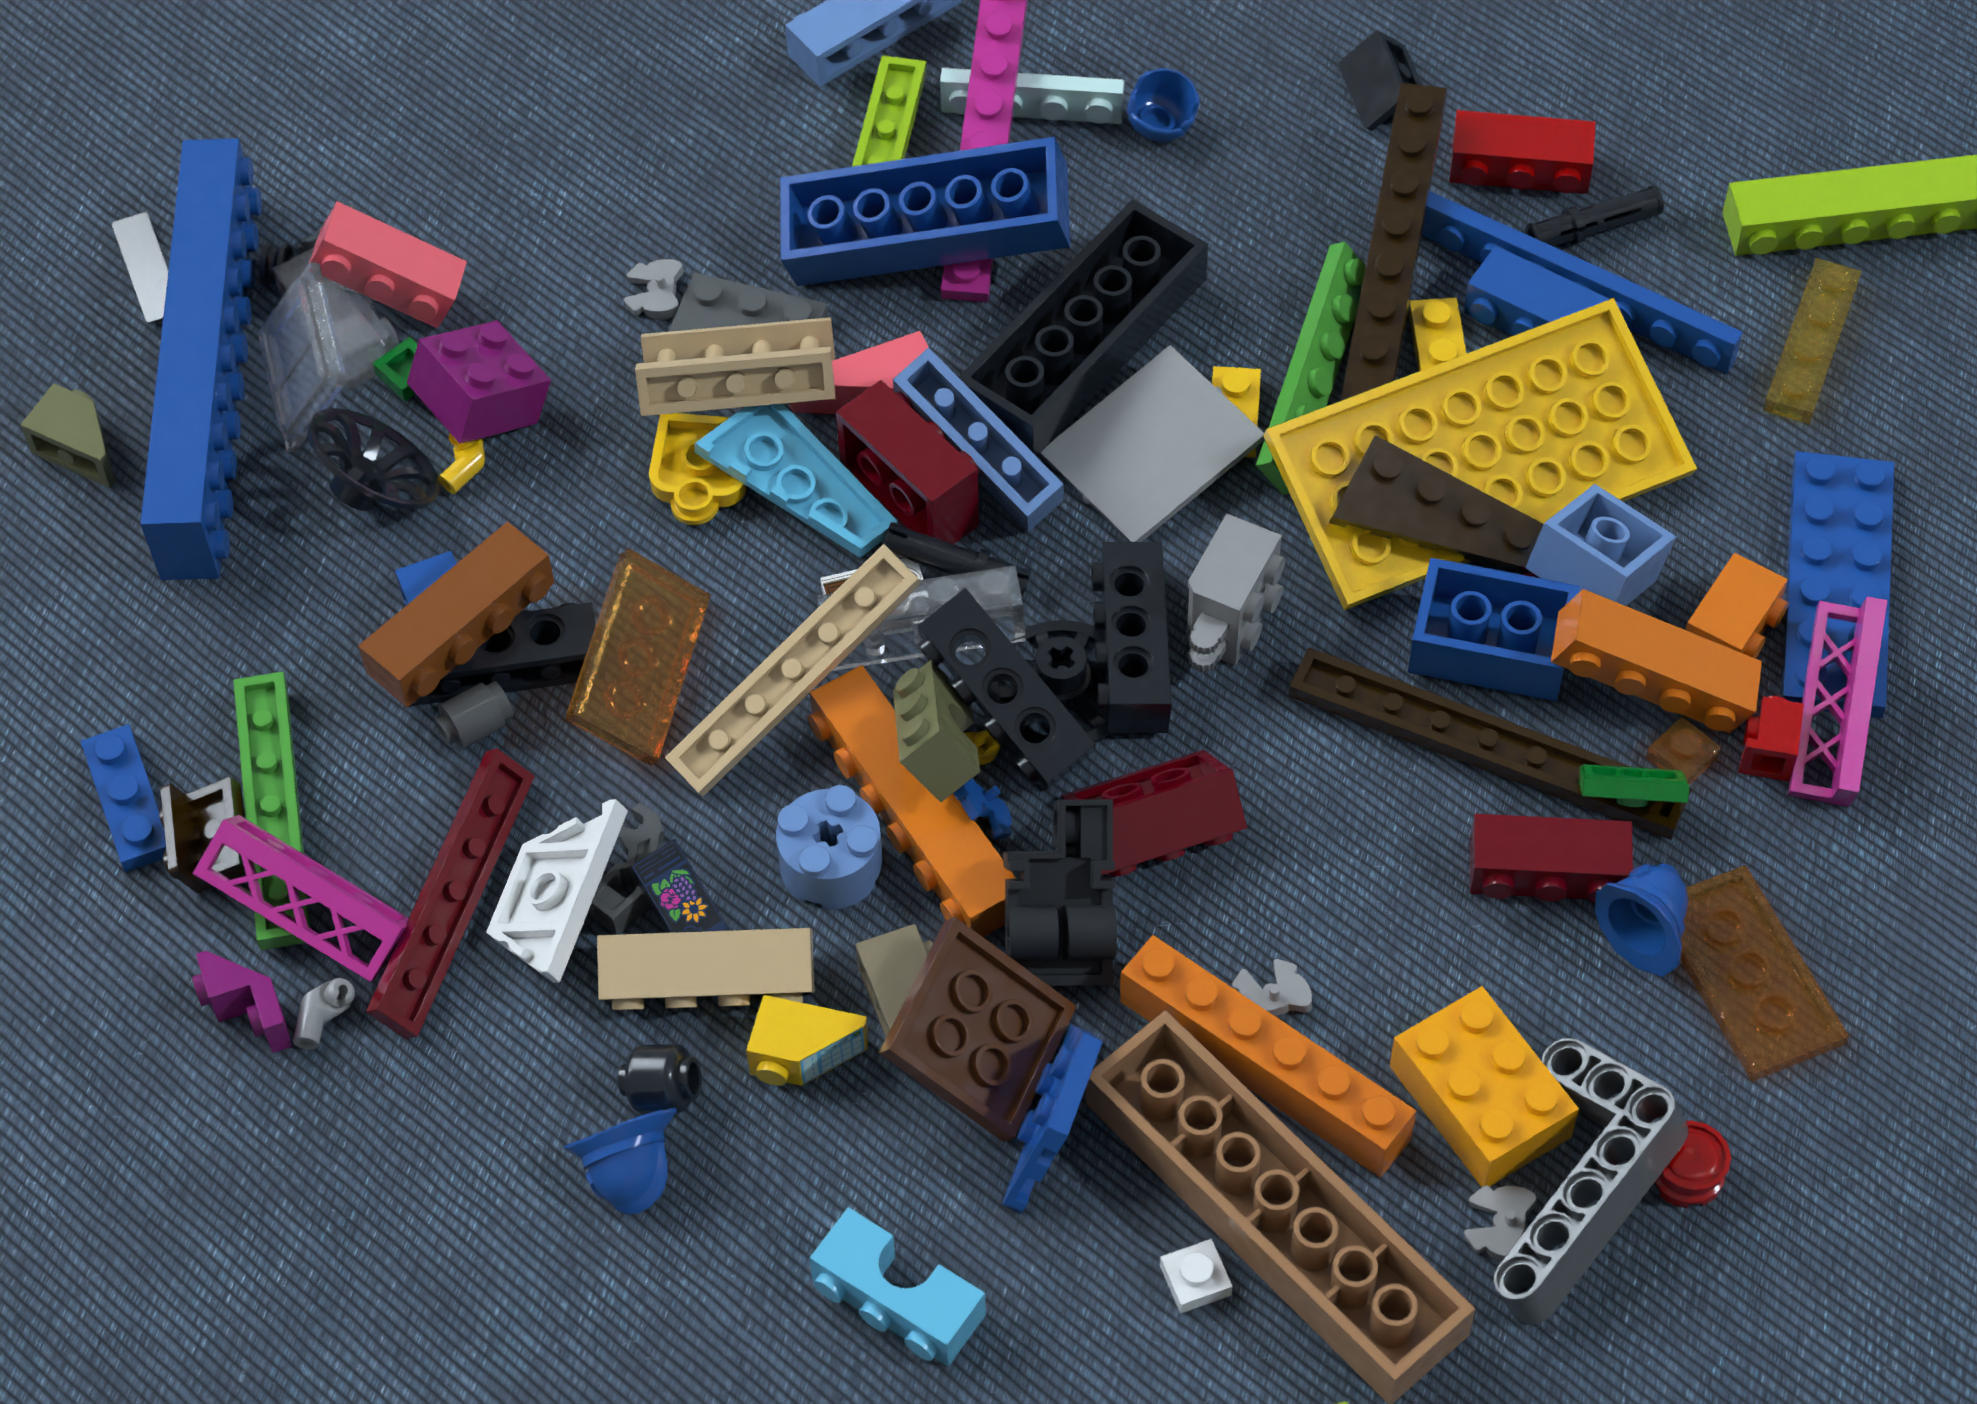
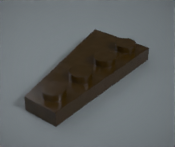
(1423, 504)

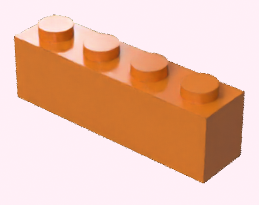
(1656, 661)

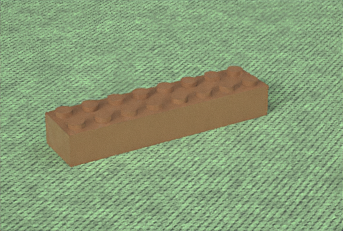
(1279, 1207)

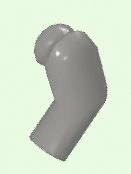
(320, 1007)

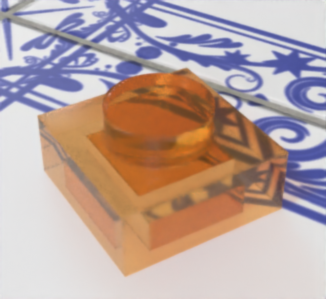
(1684, 749)

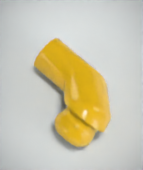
(468, 462)

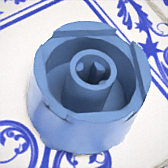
(829, 847)

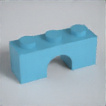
(930, 1317)

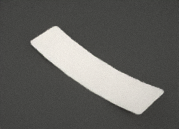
(143, 263)

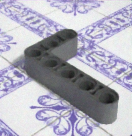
(1594, 1177)

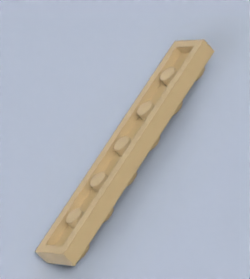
(793, 670)

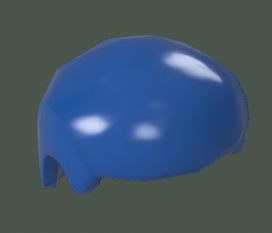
(1163, 105)

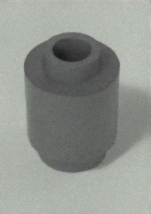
(473, 714)

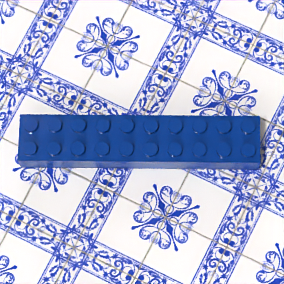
(201, 361)

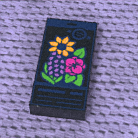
(676, 891)

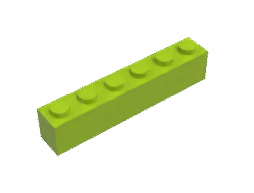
(1852, 205)

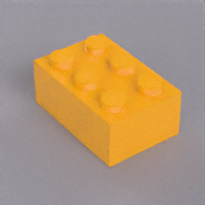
(1483, 1087)

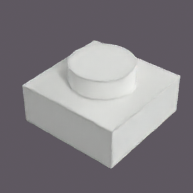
(1196, 1276)

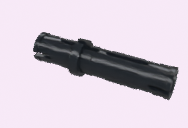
(1576, 223)
(944, 555)

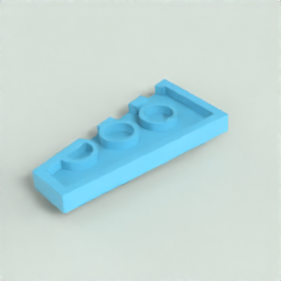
(793, 469)

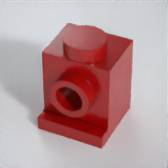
(1772, 739)

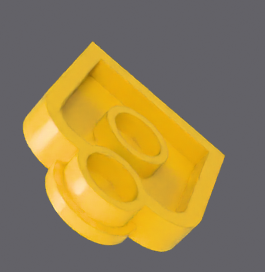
(683, 477)

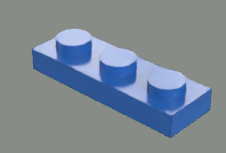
(126, 797)

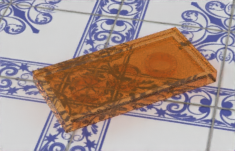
(638, 657)
(1754, 977)

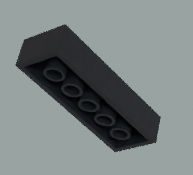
(1087, 324)

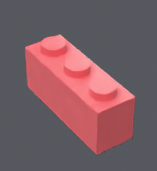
(388, 265)

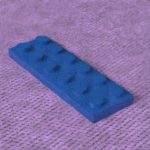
(1838, 557)

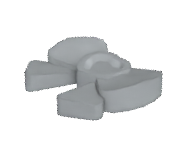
(661, 280)
(1288, 993)
(1510, 1208)

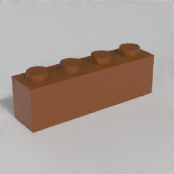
(457, 614)

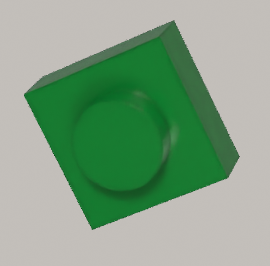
(395, 367)

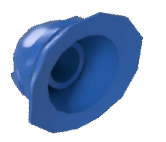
(1645, 917)
(627, 1161)

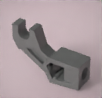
(608, 905)

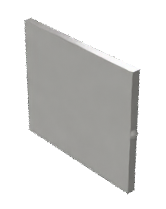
(1152, 445)

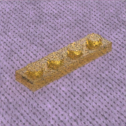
(1812, 341)

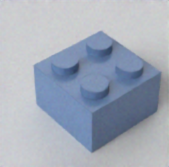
(1601, 547)

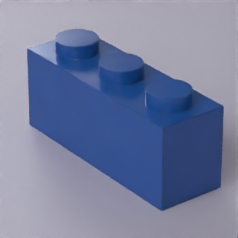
(1522, 295)

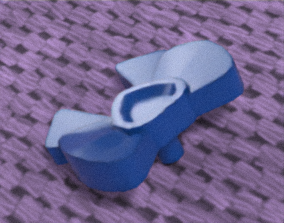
(984, 803)

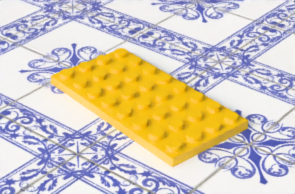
(1515, 419)

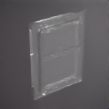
(301, 356)

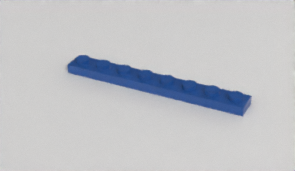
(1643, 310)

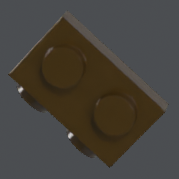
(190, 826)

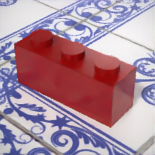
(1522, 152)

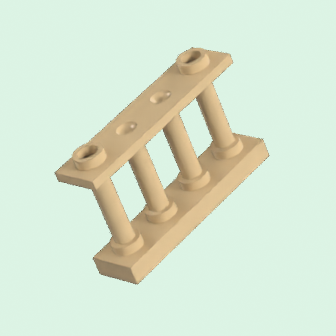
(736, 366)

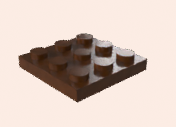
(978, 1029)

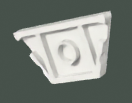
(554, 889)

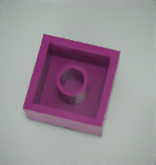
(478, 381)

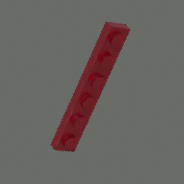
(450, 894)

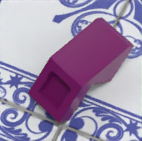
(239, 991)

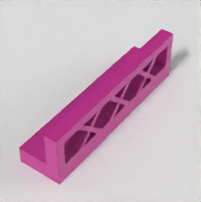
(1857, 697)
(310, 878)

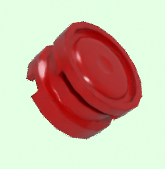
(1697, 1169)

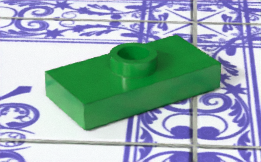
(1633, 785)

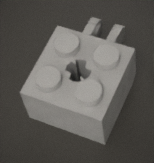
(1232, 592)

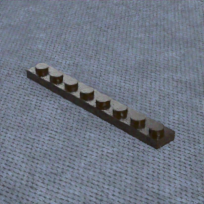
(1395, 239)
(1466, 736)

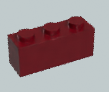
(1547, 856)

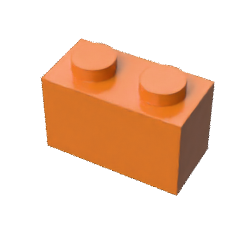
(1741, 606)

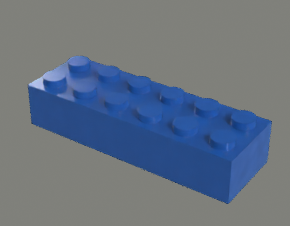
(925, 211)

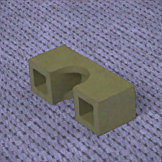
(931, 731)

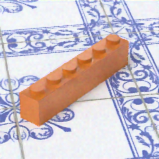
(938, 836)
(1271, 1056)

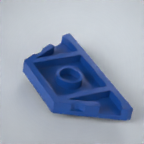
(1050, 1123)

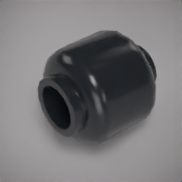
(660, 1078)

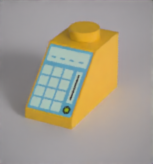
(802, 1041)

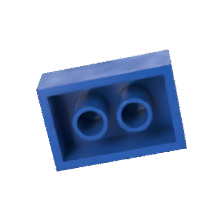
(1489, 629)

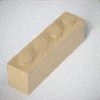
(704, 966)

